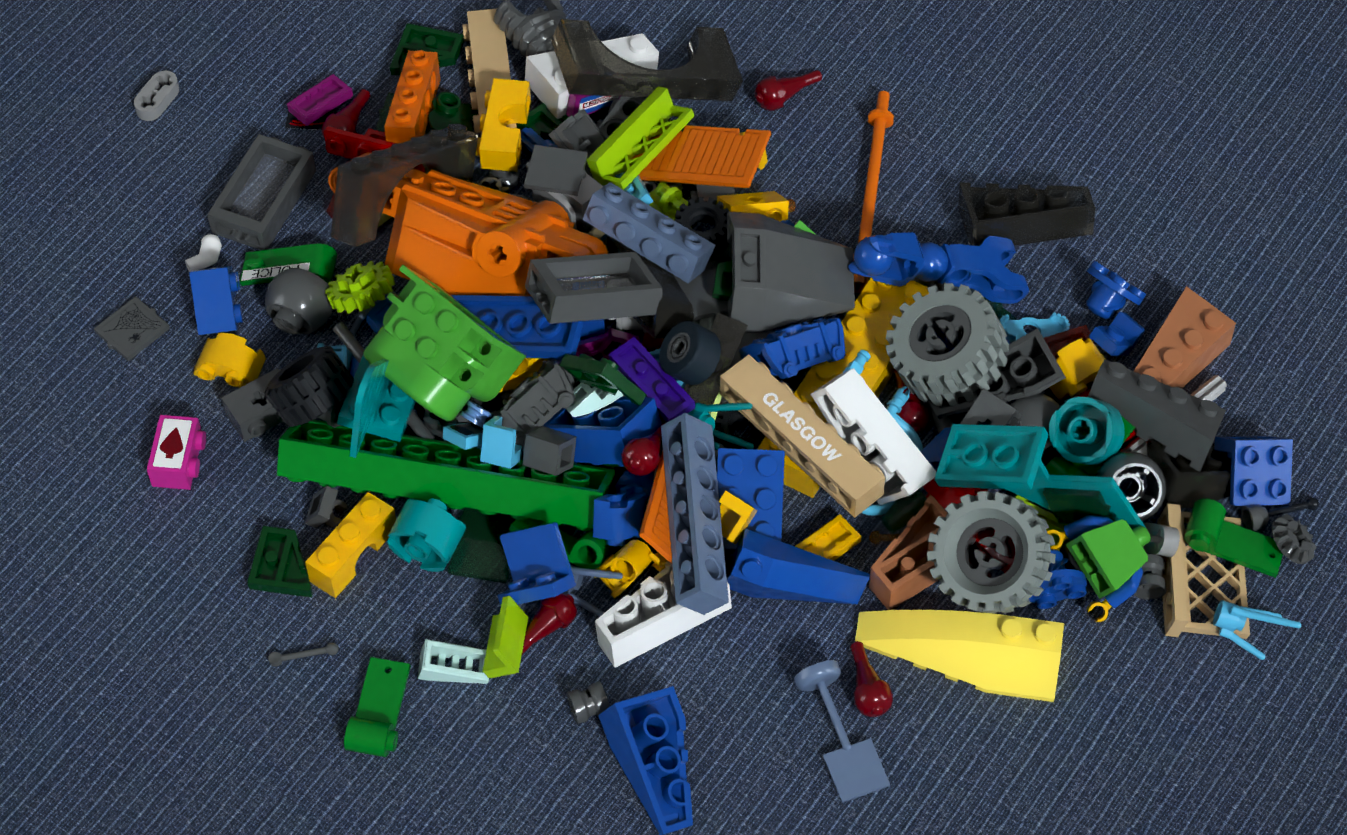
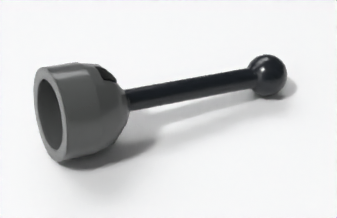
(1256, 516)

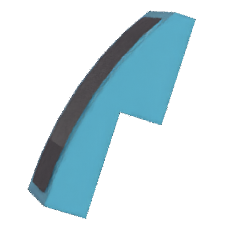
(464, 435)

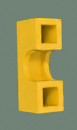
(505, 104)
(334, 561)

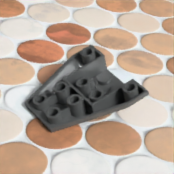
(785, 274)

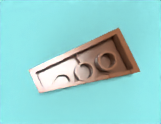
(1187, 341)

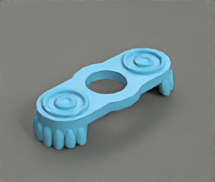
(1047, 327)

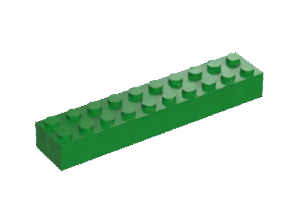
(440, 471)

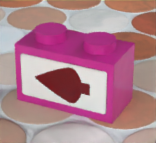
(176, 452)

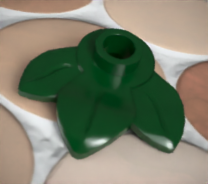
(449, 110)

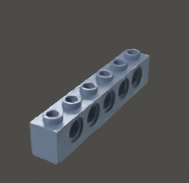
(694, 514)

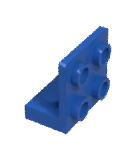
(1258, 469)
(536, 563)

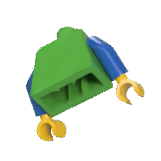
(1108, 556)

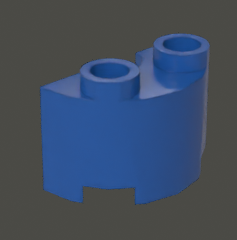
(619, 515)

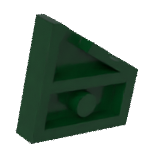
(602, 375)

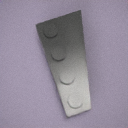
(1160, 411)

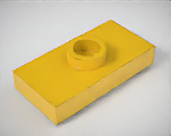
(831, 539)

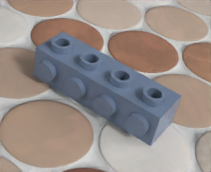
(648, 232)

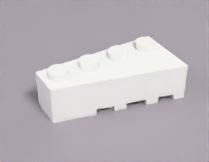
(548, 82)
(872, 429)
(647, 619)

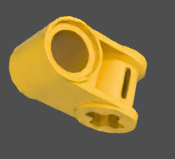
(629, 561)

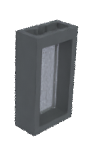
(262, 192)
(593, 287)

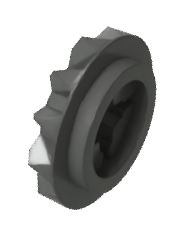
(1293, 539)

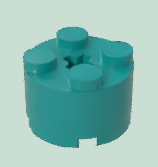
(1080, 413)
(426, 534)

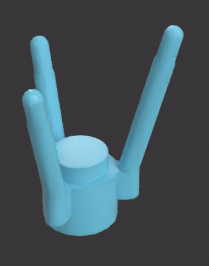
(1233, 617)

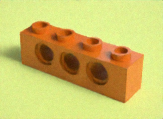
(413, 97)

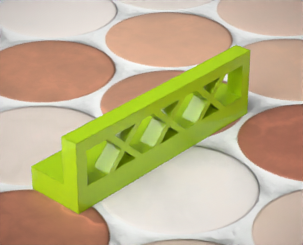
(633, 139)

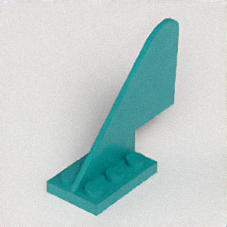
(374, 406)
(1012, 461)

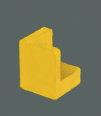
(734, 516)

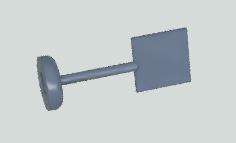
(854, 767)

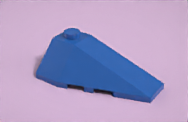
(782, 571)
(650, 749)

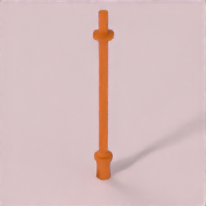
(880, 119)

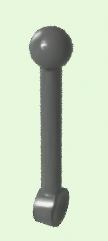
(275, 658)

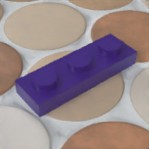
(648, 376)

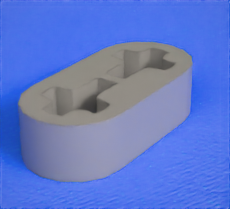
(153, 94)
(1163, 540)

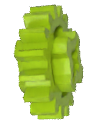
(360, 287)

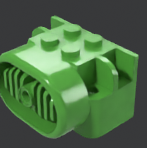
(440, 349)

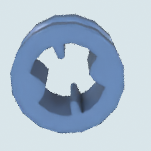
(476, 413)

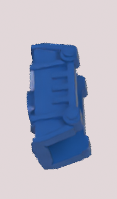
(799, 346)

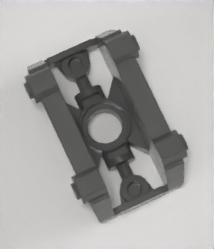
(537, 399)

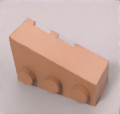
(904, 564)

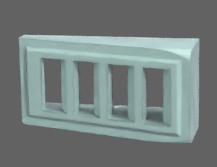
(451, 674)

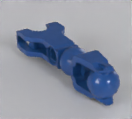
(901, 258)

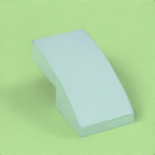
(590, 399)

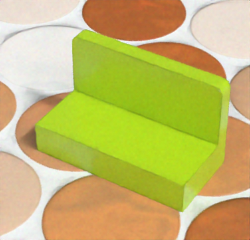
(505, 640)

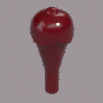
(774, 92)
(348, 116)
(913, 411)
(642, 454)
(553, 614)
(872, 695)

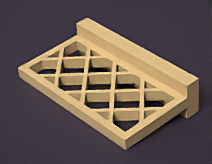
(1176, 600)

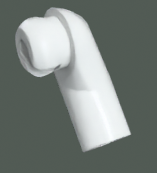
(208, 253)

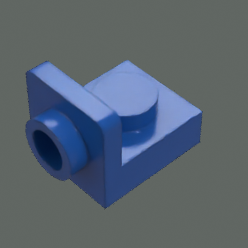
(1118, 337)

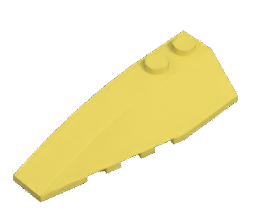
(983, 649)

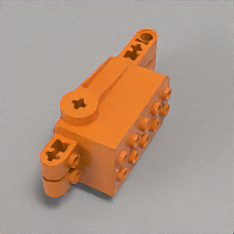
(474, 235)

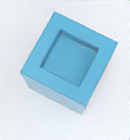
(499, 444)

